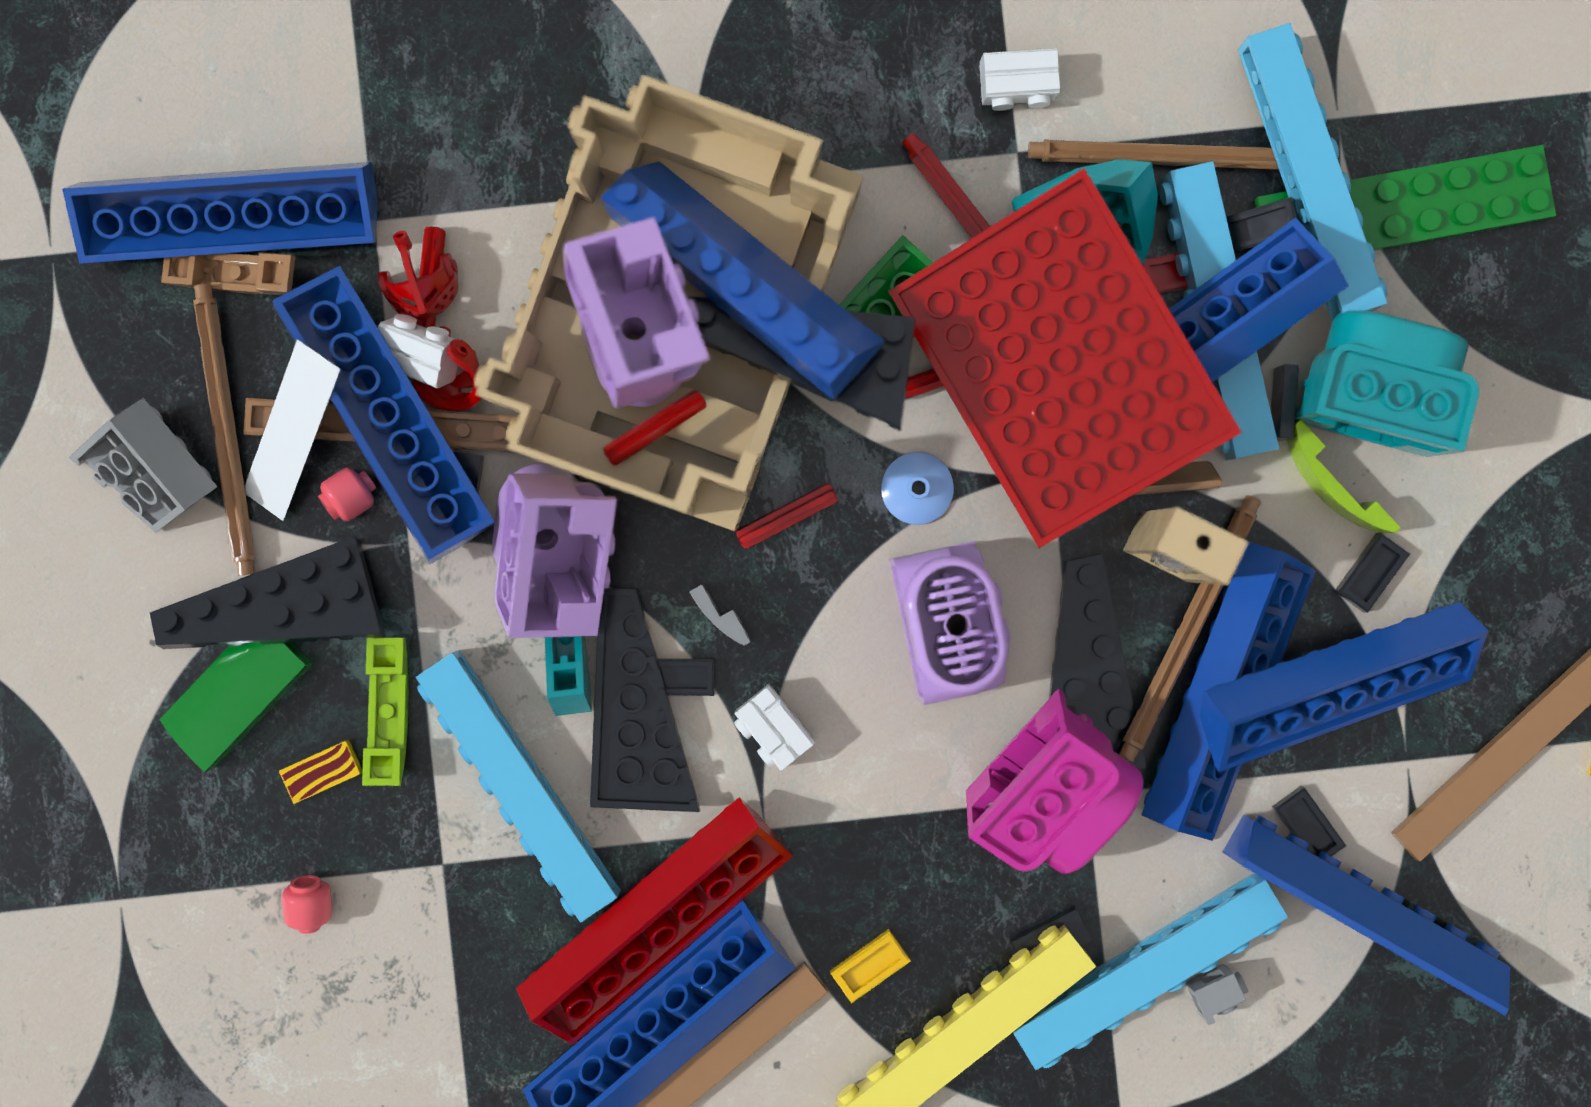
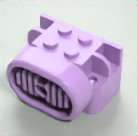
(628, 287)
(553, 577)
(931, 590)

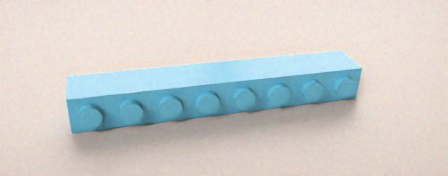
(1311, 163)
(1205, 250)
(518, 785)
(1150, 969)

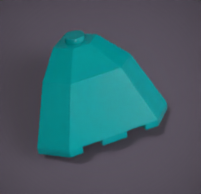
(1128, 192)

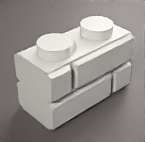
(1019, 78)
(420, 350)
(773, 727)

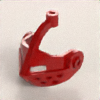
(417, 289)
(450, 396)

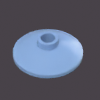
(898, 492)

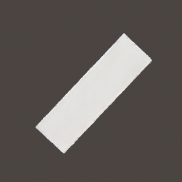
(291, 429)

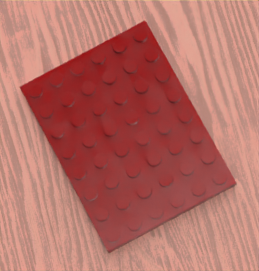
(1064, 359)

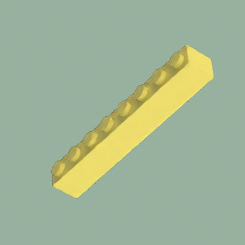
(973, 1024)

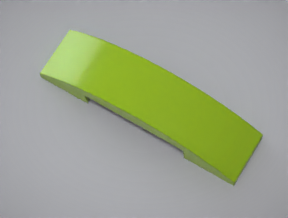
(1369, 515)
(386, 712)

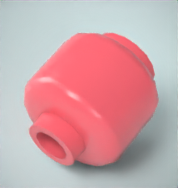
(347, 494)
(307, 904)

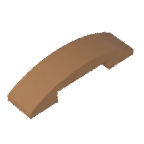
(232, 272)

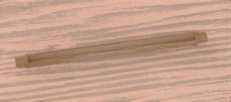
(1156, 153)
(224, 429)
(1182, 644)

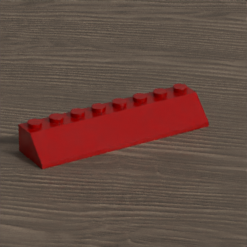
(653, 923)

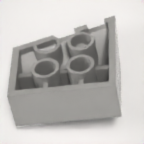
(145, 465)

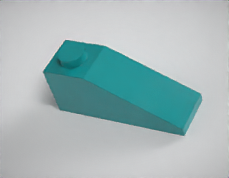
(567, 675)

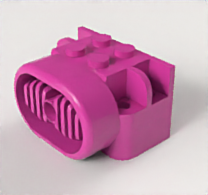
(1053, 793)

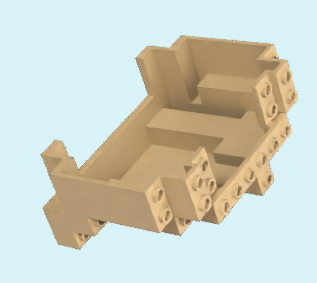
(764, 182)

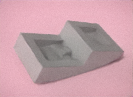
(727, 623)

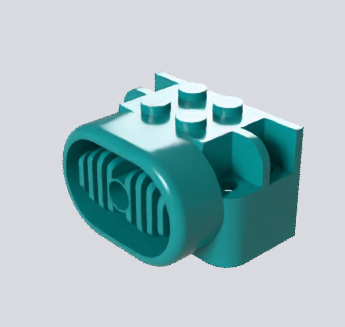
(1391, 384)

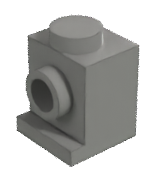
(1217, 992)

